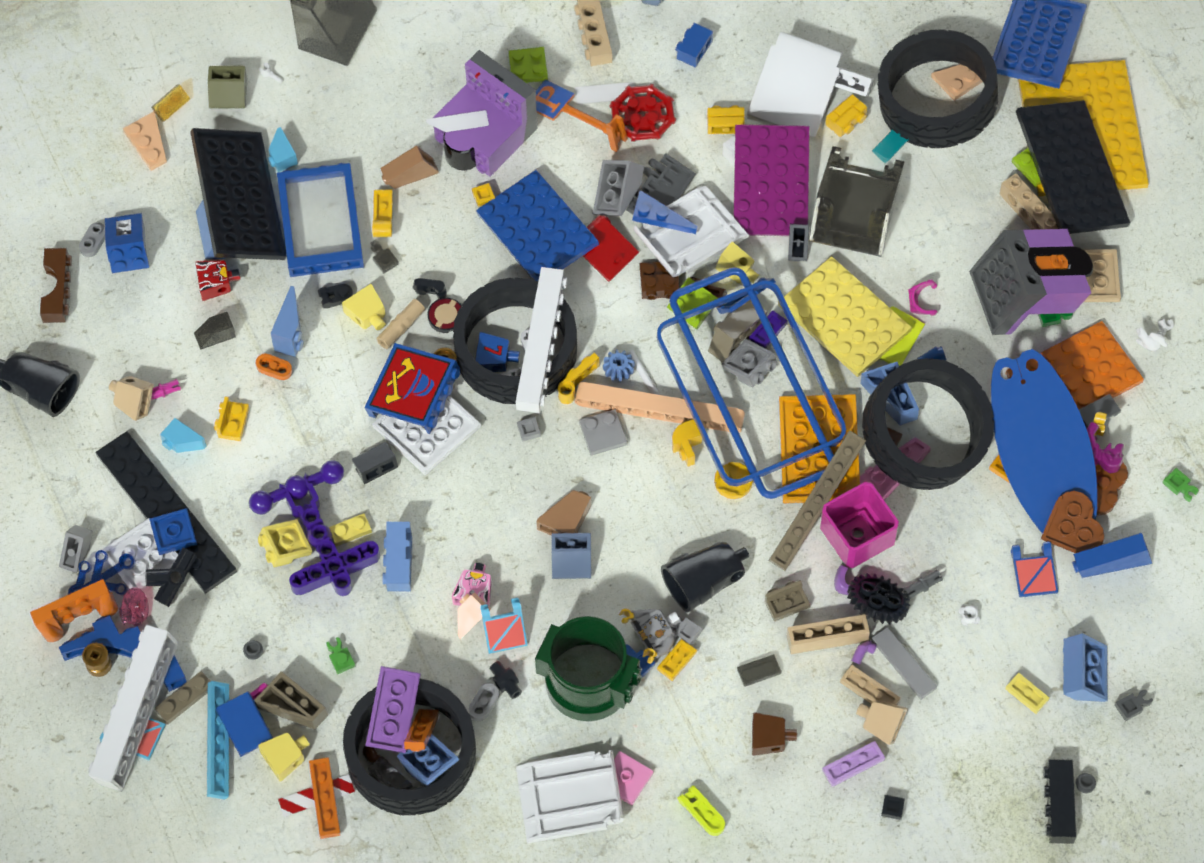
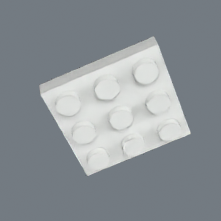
(142, 546)

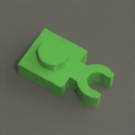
(1178, 482)
(340, 657)

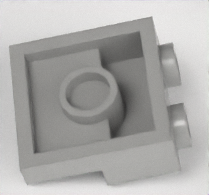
(750, 363)

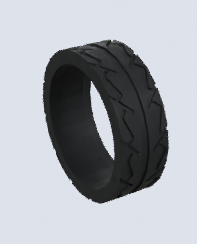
(930, 47)
(499, 295)
(963, 389)
(412, 800)

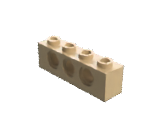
(596, 54)
(1026, 204)

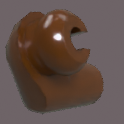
(370, 754)

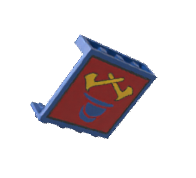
(413, 386)

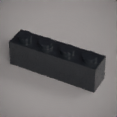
(1061, 801)

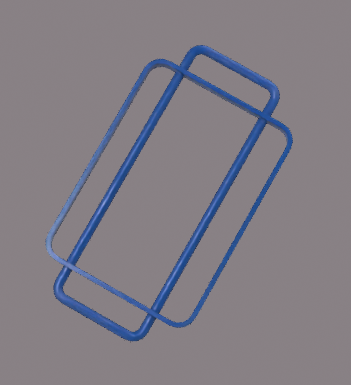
(750, 290)

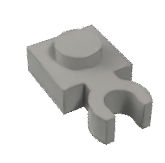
(687, 630)

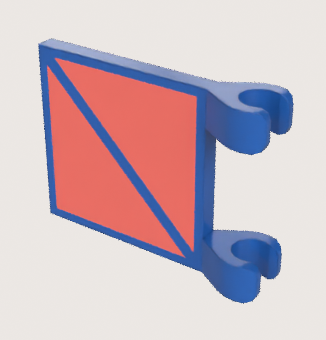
(1035, 574)

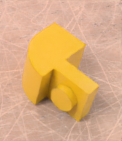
(684, 438)

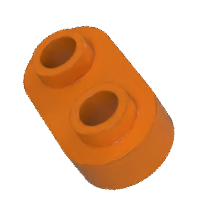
(275, 366)

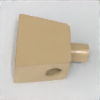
(132, 396)
(883, 720)

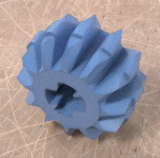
(626, 365)

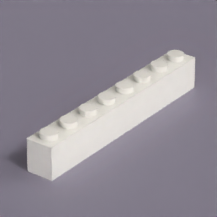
(540, 340)

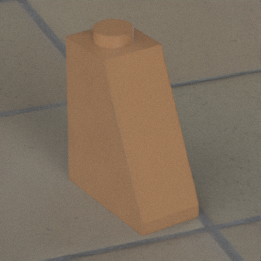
(409, 168)
(566, 514)

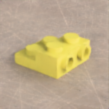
(284, 542)

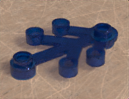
(97, 576)

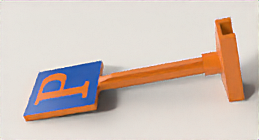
(554, 99)

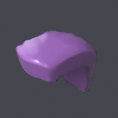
(839, 581)

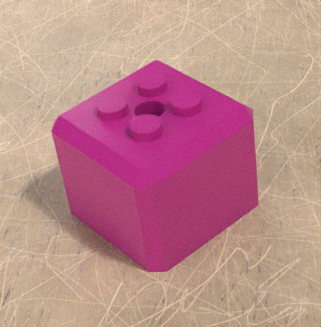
(861, 511)

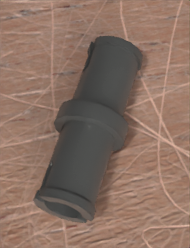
(923, 584)

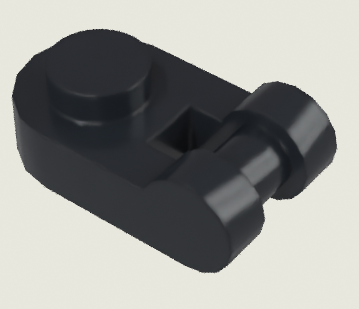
(430, 286)
(341, 293)

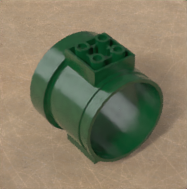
(595, 701)

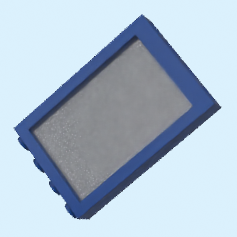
(320, 220)

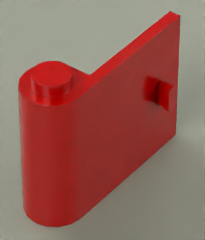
(612, 248)

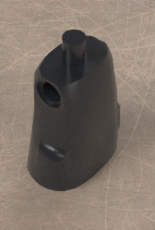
(39, 382)
(702, 574)

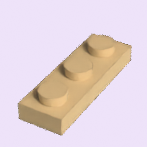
(867, 687)

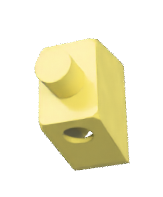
(735, 257)
(365, 308)
(283, 754)

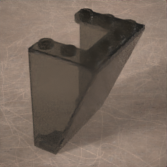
(331, 26)
(855, 205)

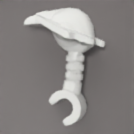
(1154, 341)

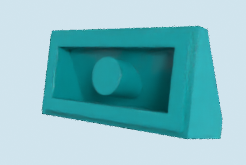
(889, 146)

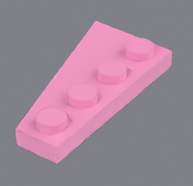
(884, 484)

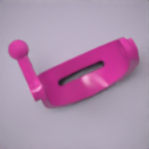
(913, 298)

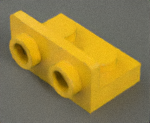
(231, 419)

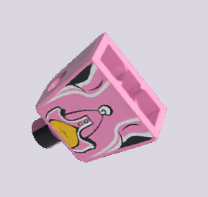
(471, 582)

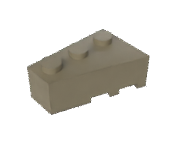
(734, 330)
(291, 702)

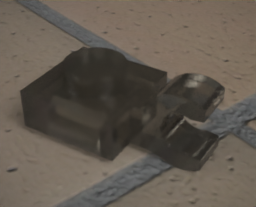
(383, 258)

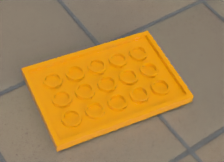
(799, 437)

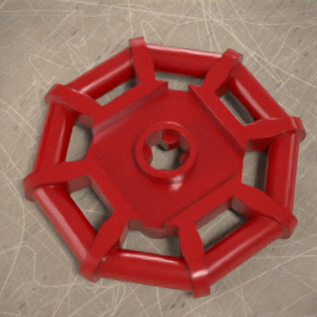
(646, 104)

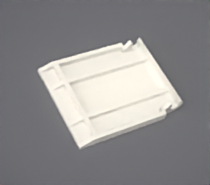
(796, 83)
(687, 251)
(569, 795)

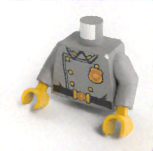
(653, 630)

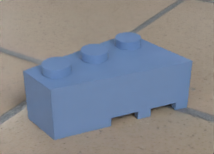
(900, 402)
(398, 556)

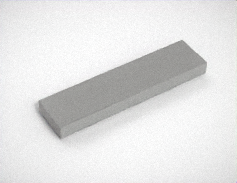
(904, 663)

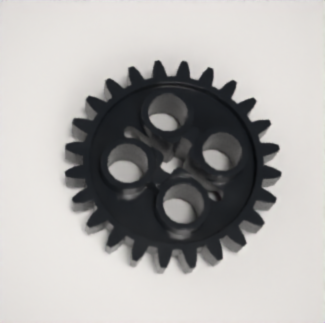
(878, 598)

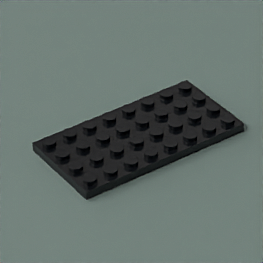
(1072, 167)
(238, 194)

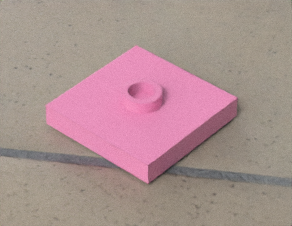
(631, 777)

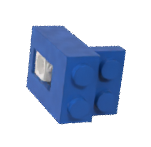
(126, 243)

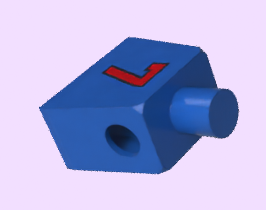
(495, 353)

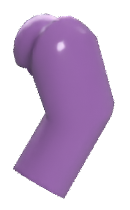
(863, 648)

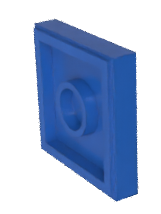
(173, 531)

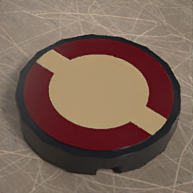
(442, 314)

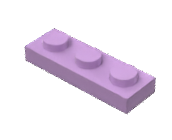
(853, 764)

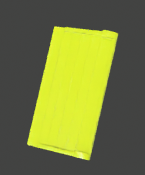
(901, 349)

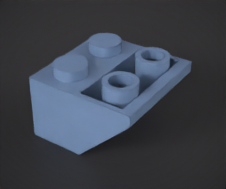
(571, 555)

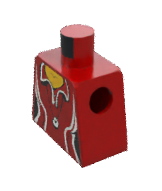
(215, 278)

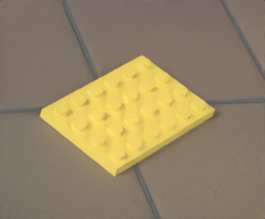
(845, 316)

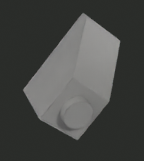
(75, 547)

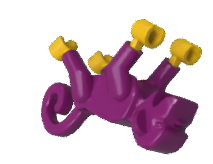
(1107, 458)

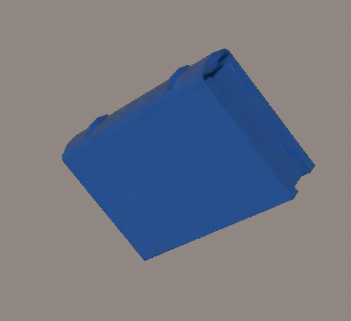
(244, 723)

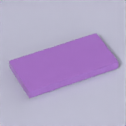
(392, 709)

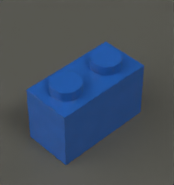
(694, 45)

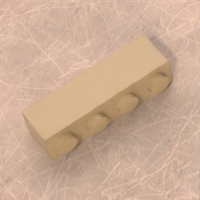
(827, 634)

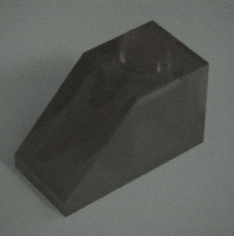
(215, 331)

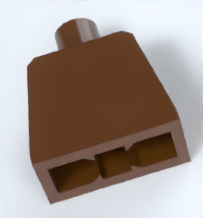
(770, 734)

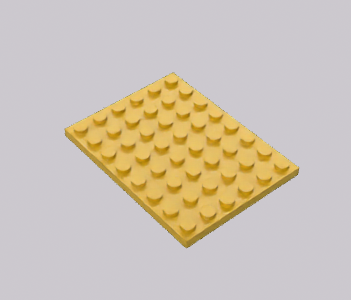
(1111, 108)

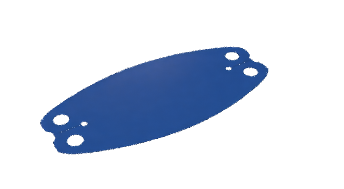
(1040, 437)

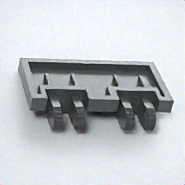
(667, 186)

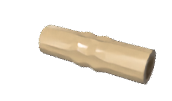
(400, 324)

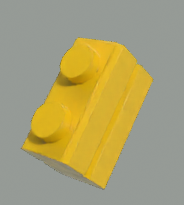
(846, 116)
(723, 120)

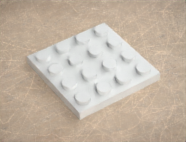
(425, 449)

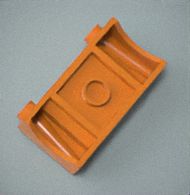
(66, 609)

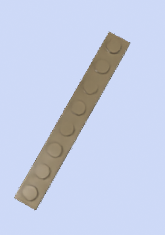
(815, 501)

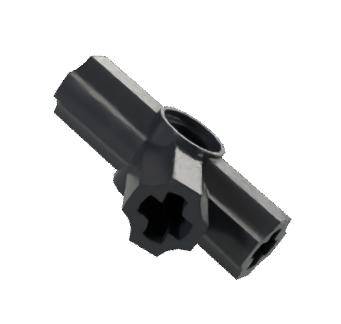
(162, 578)

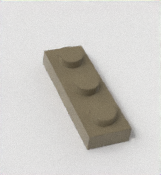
(183, 698)

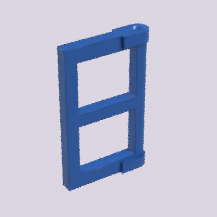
(734, 304)

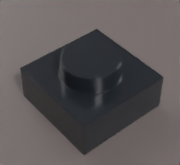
(893, 807)

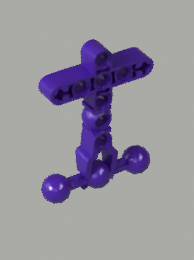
(297, 488)

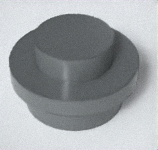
(253, 650)
(1085, 783)

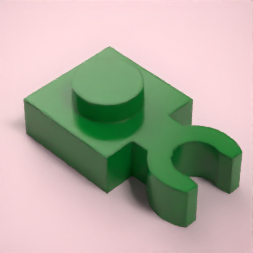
(1053, 319)

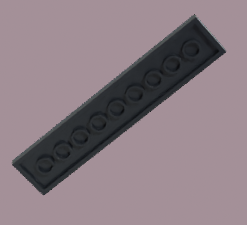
(155, 498)

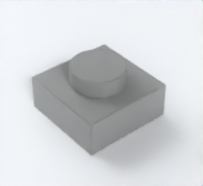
(528, 429)

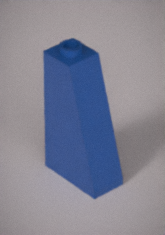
(1113, 557)

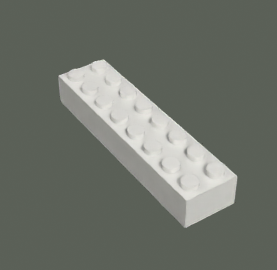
(133, 708)

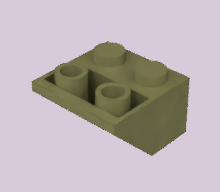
(227, 86)

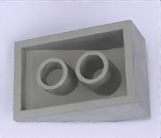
(617, 186)

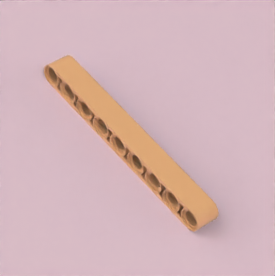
(653, 406)

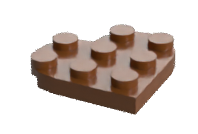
(1107, 488)
(1072, 524)

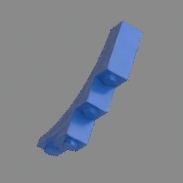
(119, 644)

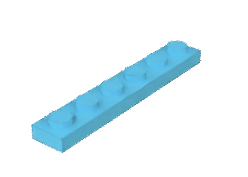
(217, 743)

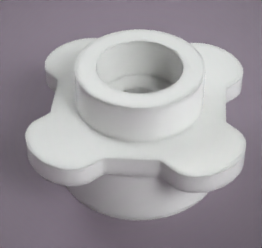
(973, 611)

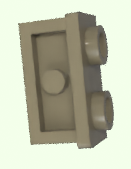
(786, 600)

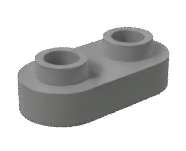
(94, 238)
(483, 703)

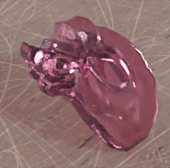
(134, 607)

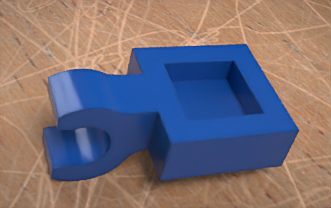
(646, 667)

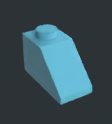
(281, 152)
(181, 438)

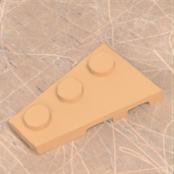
(956, 80)
(147, 140)

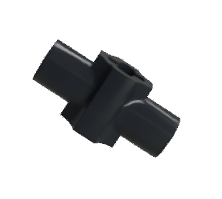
(505, 679)

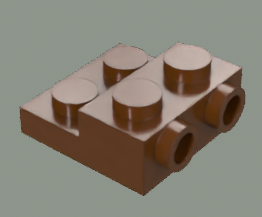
(656, 281)

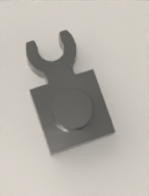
(1131, 706)

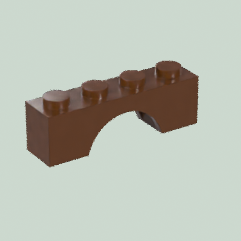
(54, 305)

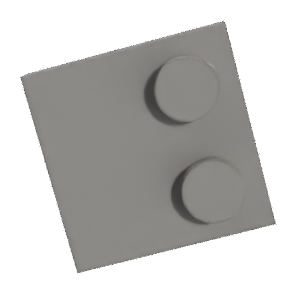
(603, 432)

